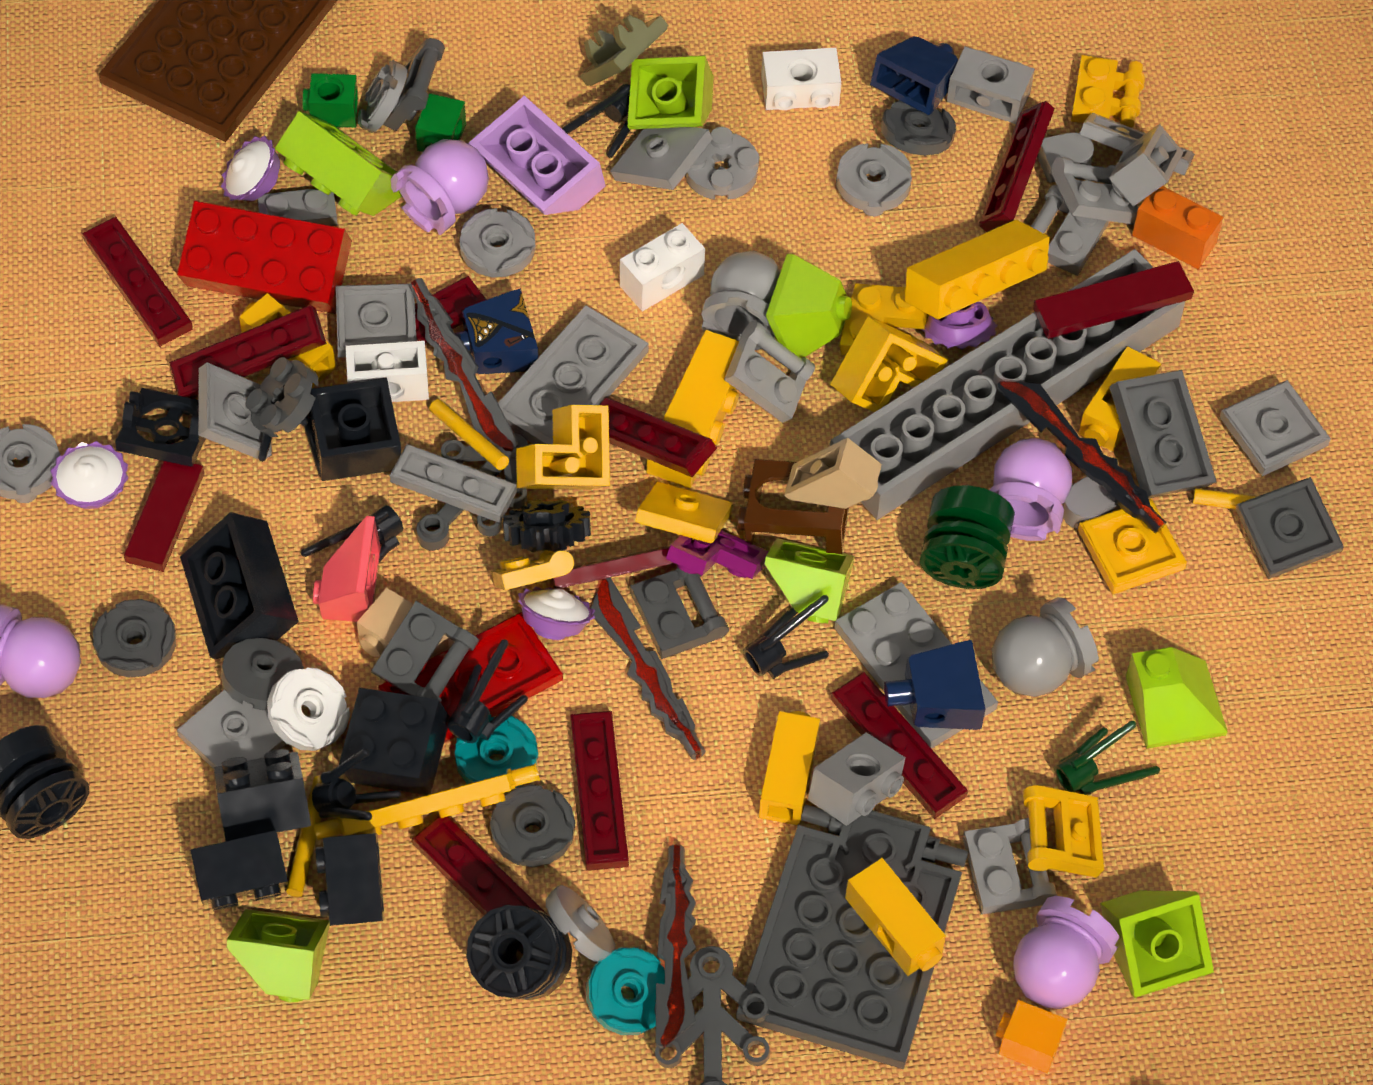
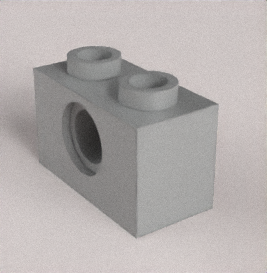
(990, 85)
(1145, 165)
(856, 779)

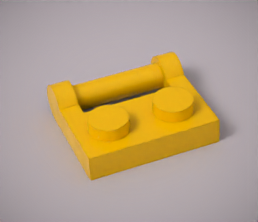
(521, 571)
(1075, 831)

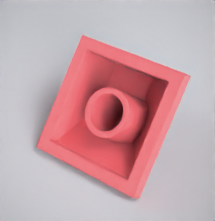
(350, 575)

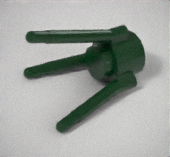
(1078, 768)

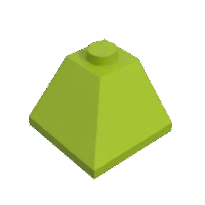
(670, 92)
(807, 307)
(807, 574)
(1173, 697)
(1159, 938)
(280, 952)

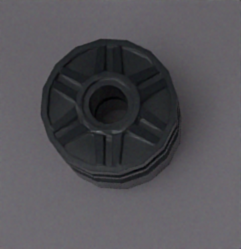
(37, 783)
(494, 948)

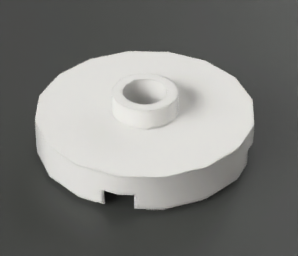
(326, 704)

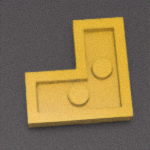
(883, 304)

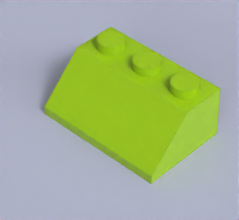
(337, 165)

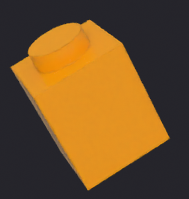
(1031, 1035)

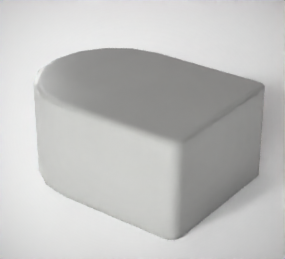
(1065, 145)
(1086, 502)

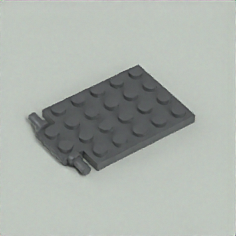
(818, 957)

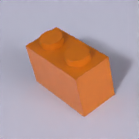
(1177, 226)

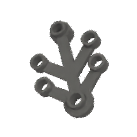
(438, 539)
(715, 1020)

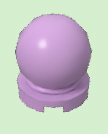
(443, 183)
(1036, 483)
(36, 654)
(1063, 954)

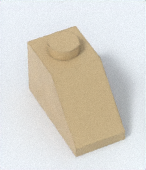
(834, 476)
(382, 621)

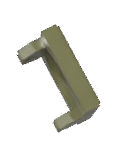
(618, 53)

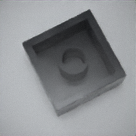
(354, 429)
(402, 738)
(261, 794)
(239, 870)
(351, 879)

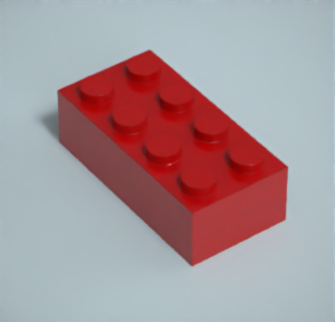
(264, 254)

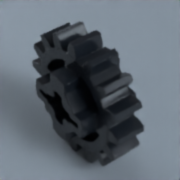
(547, 525)

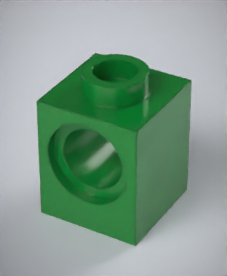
(332, 98)
(440, 120)

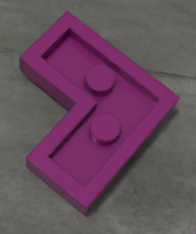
(727, 550)

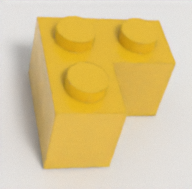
(880, 361)
(575, 458)

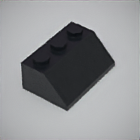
(238, 584)

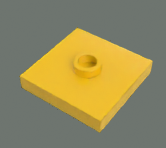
(684, 512)
(1129, 550)

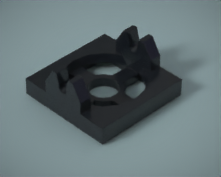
(163, 447)

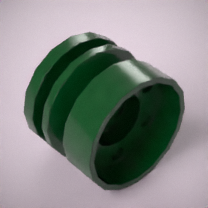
(967, 537)

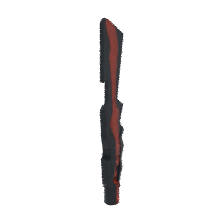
(1083, 452)

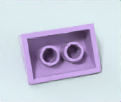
(540, 159)

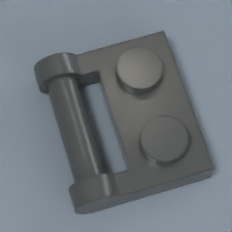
(419, 73)
(667, 617)
(413, 647)

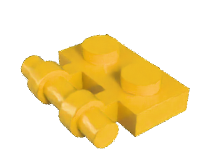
(1095, 90)

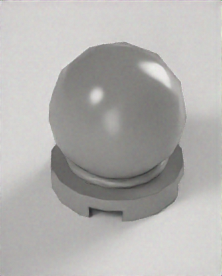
(740, 294)
(1040, 652)

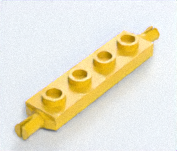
(445, 802)

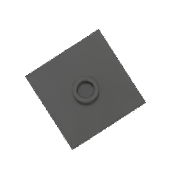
(1289, 528)

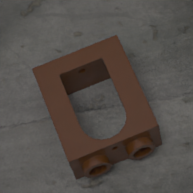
(782, 521)

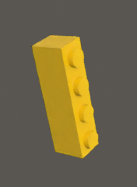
(976, 269)
(702, 399)

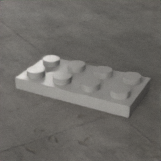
(575, 369)
(889, 632)

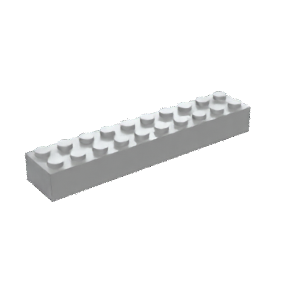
(964, 413)

